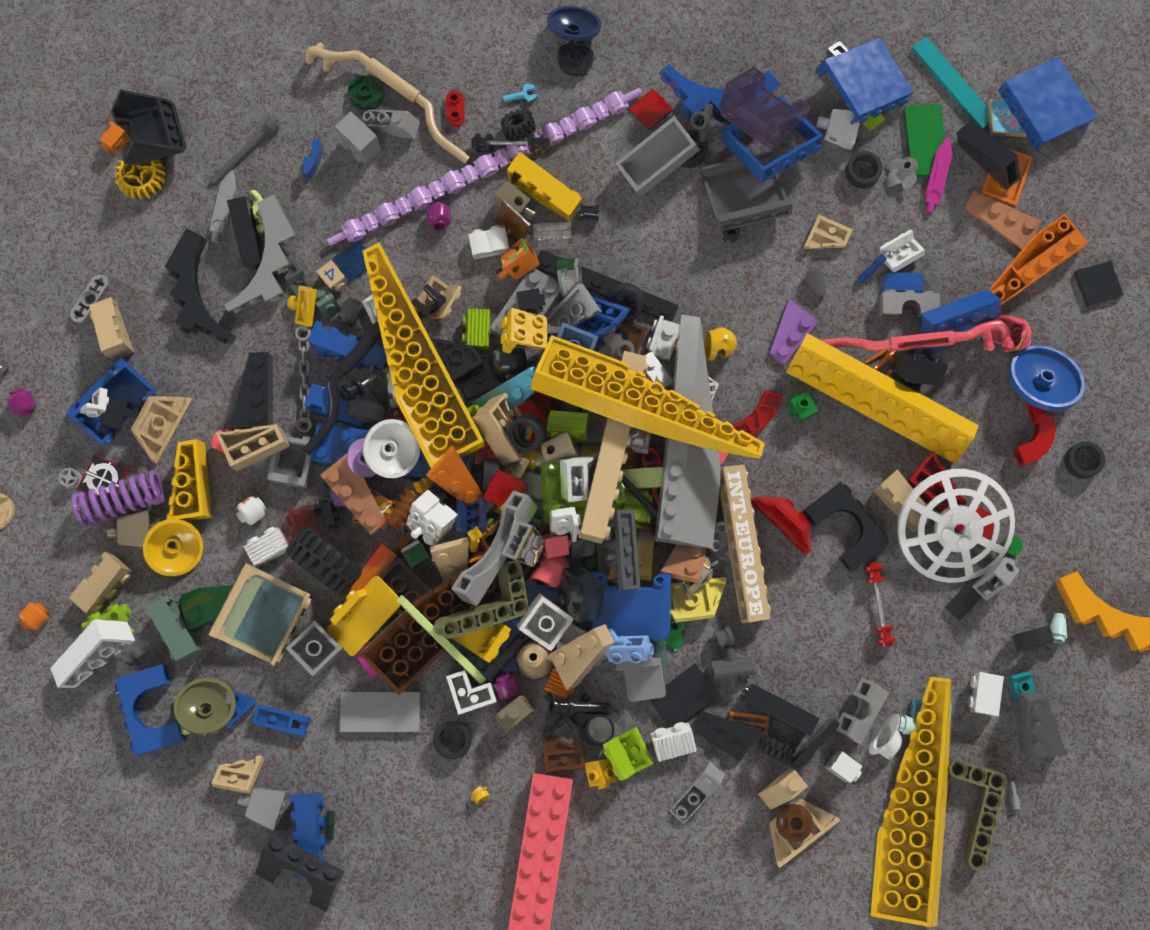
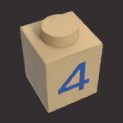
(332, 277)

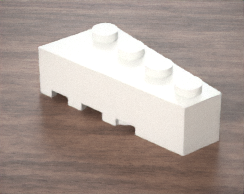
(91, 651)

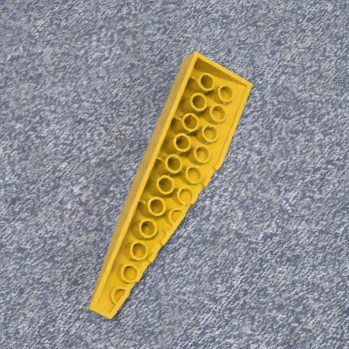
(416, 370)
(630, 398)
(914, 822)

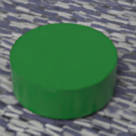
(1015, 547)

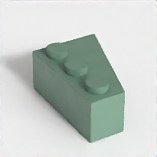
(173, 628)

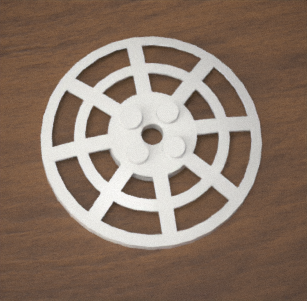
(949, 519)

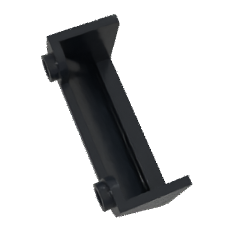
(152, 126)

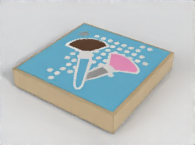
(1002, 120)

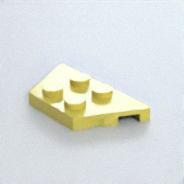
(698, 605)

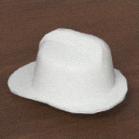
(888, 739)

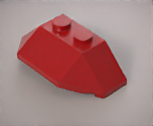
(786, 520)

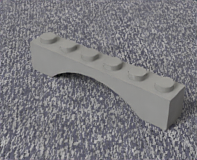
(476, 580)

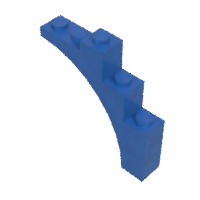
(696, 95)

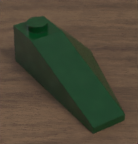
(203, 605)

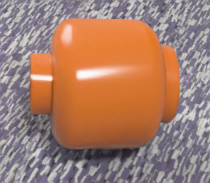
(33, 616)

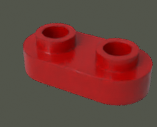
(455, 107)

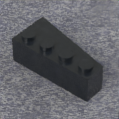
(255, 395)

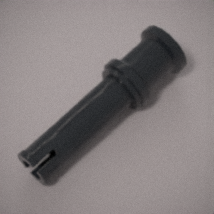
(498, 663)
(570, 707)

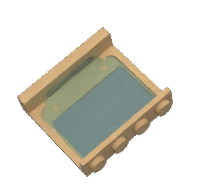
(260, 614)

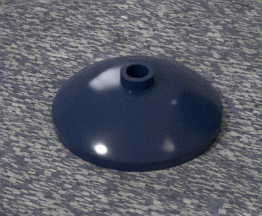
(574, 23)

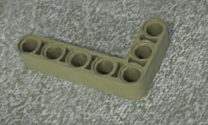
(490, 610)
(982, 809)

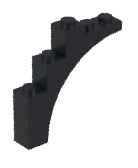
(184, 266)

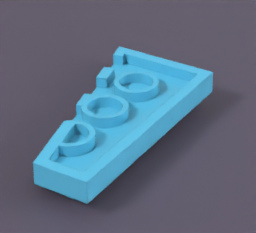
(517, 390)

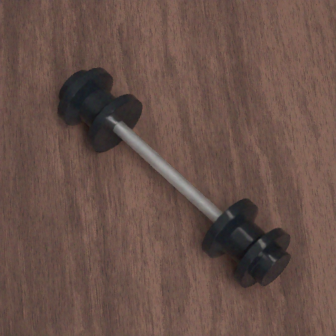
(533, 142)
(356, 388)

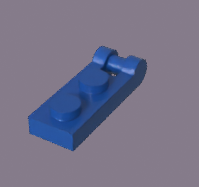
(280, 720)

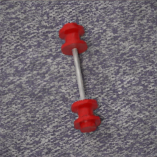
(873, 571)

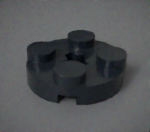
(578, 67)

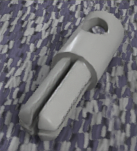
(1014, 798)

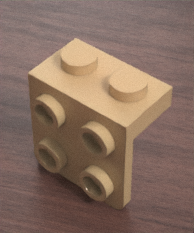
(450, 292)

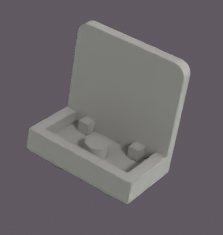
(643, 679)

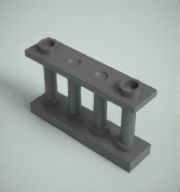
(626, 552)

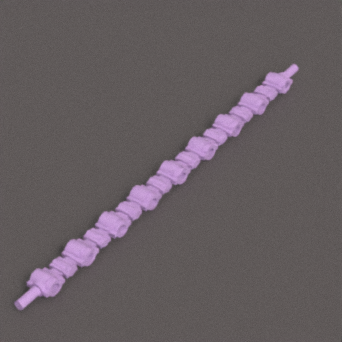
(484, 166)

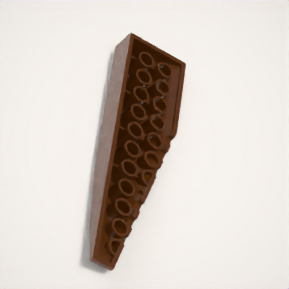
(406, 647)

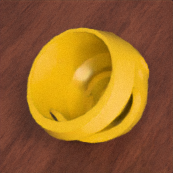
(719, 339)

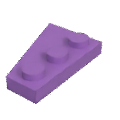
(791, 332)

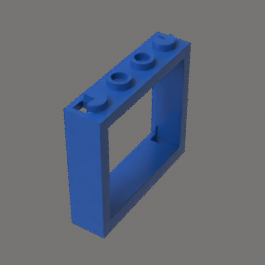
(763, 173)

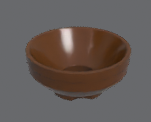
(784, 819)

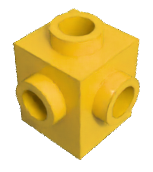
(600, 773)

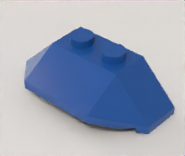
(605, 322)

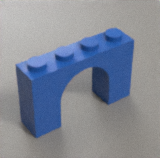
(131, 690)

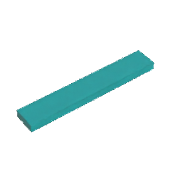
(952, 82)

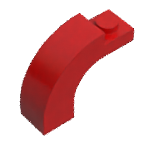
(1042, 440)

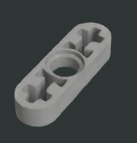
(88, 291)

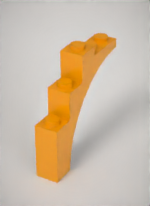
(1085, 605)

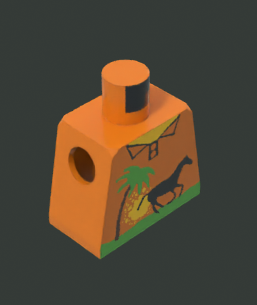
(518, 260)

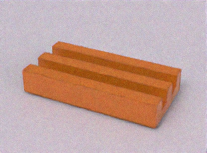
(765, 725)

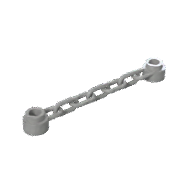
(301, 421)

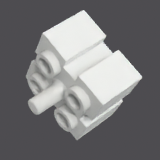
(430, 519)

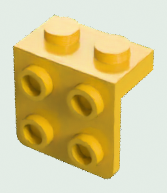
(523, 329)
(485, 641)

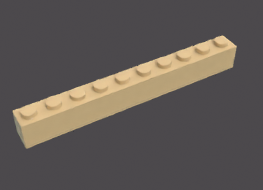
(607, 469)

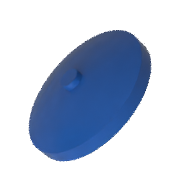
(1046, 378)

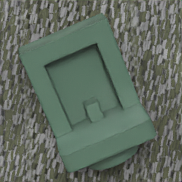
(326, 302)

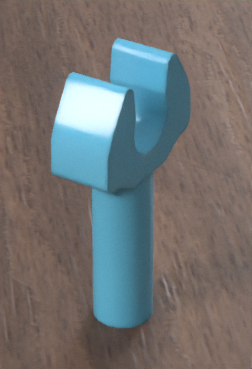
(522, 95)

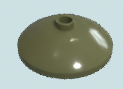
(201, 696)

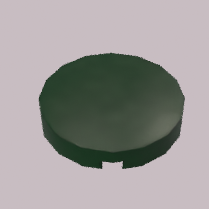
(366, 92)

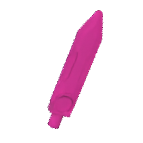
(938, 175)

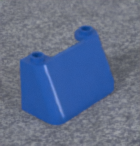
(121, 383)

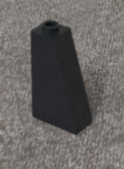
(990, 155)
(245, 232)
(779, 710)

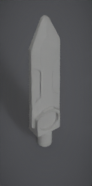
(221, 211)

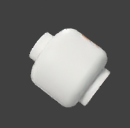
(251, 510)

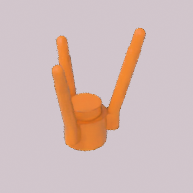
(889, 356)

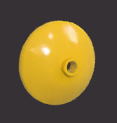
(176, 559)

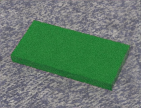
(924, 135)

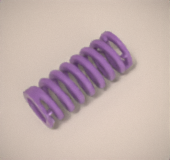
(89, 518)

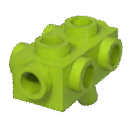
(113, 613)

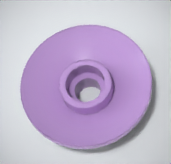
(354, 461)

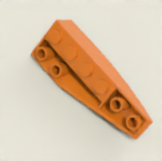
(1039, 257)

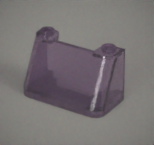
(759, 111)

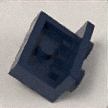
(470, 516)

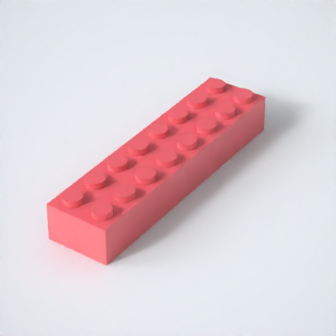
(540, 853)

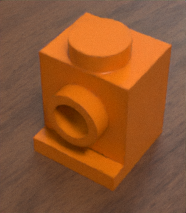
(114, 138)

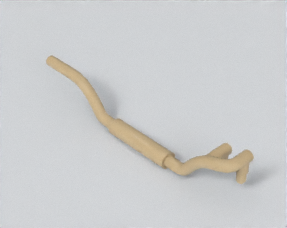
(394, 82)

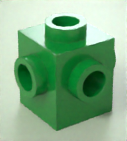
(802, 406)

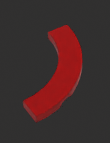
(762, 414)

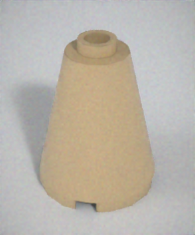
(537, 668)

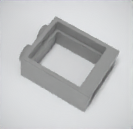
(302, 482)

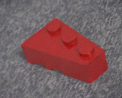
(926, 469)

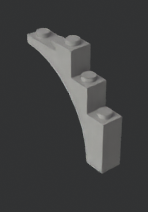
(265, 284)

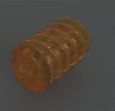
(402, 508)

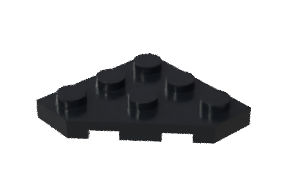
(457, 358)

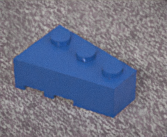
(319, 404)

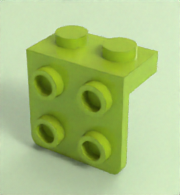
(627, 754)

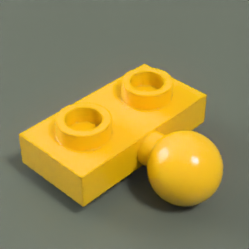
(304, 305)

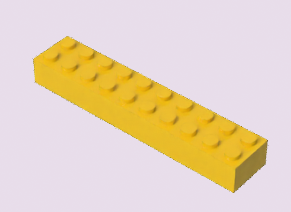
(882, 399)

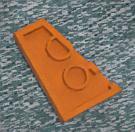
(454, 477)

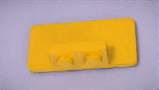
(363, 615)

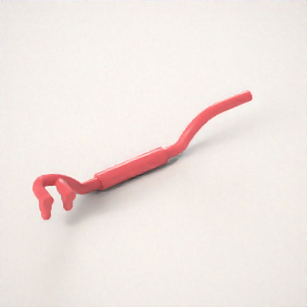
(931, 339)

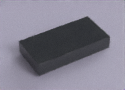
(963, 600)

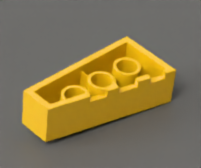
(543, 187)
(191, 483)

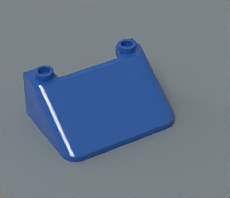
(637, 611)

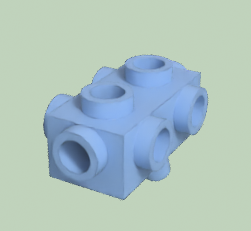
(629, 648)

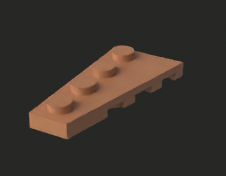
(1005, 220)
(354, 494)
(685, 563)

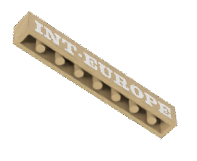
(743, 544)

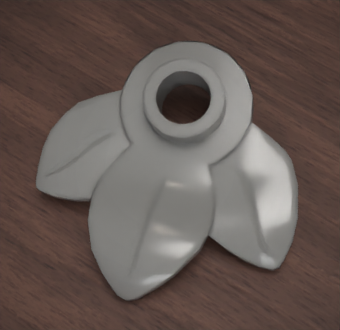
(900, 174)
(613, 346)

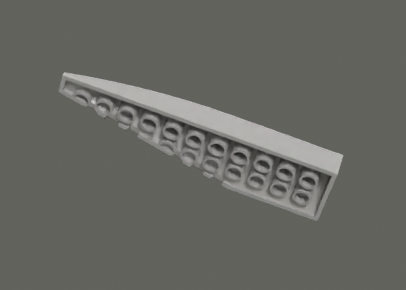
(689, 472)

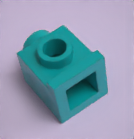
(1015, 682)

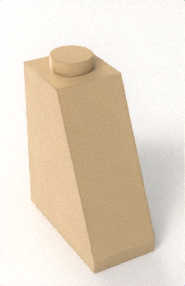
(782, 789)

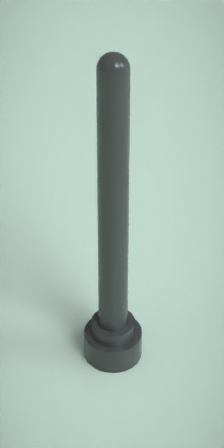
(268, 128)

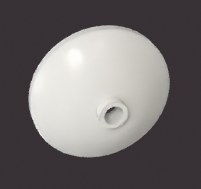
(403, 449)

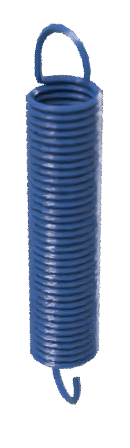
(872, 268)

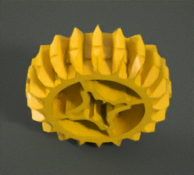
(126, 176)

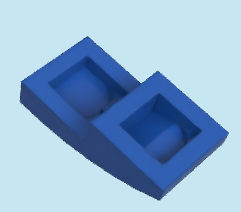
(312, 162)
(903, 282)

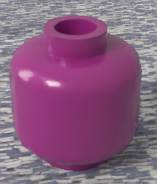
(438, 216)
(21, 402)
(507, 686)

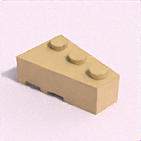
(110, 329)
(494, 423)
(252, 444)
(894, 492)
(101, 584)
(580, 655)

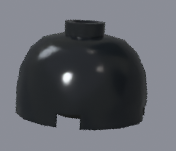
(506, 364)

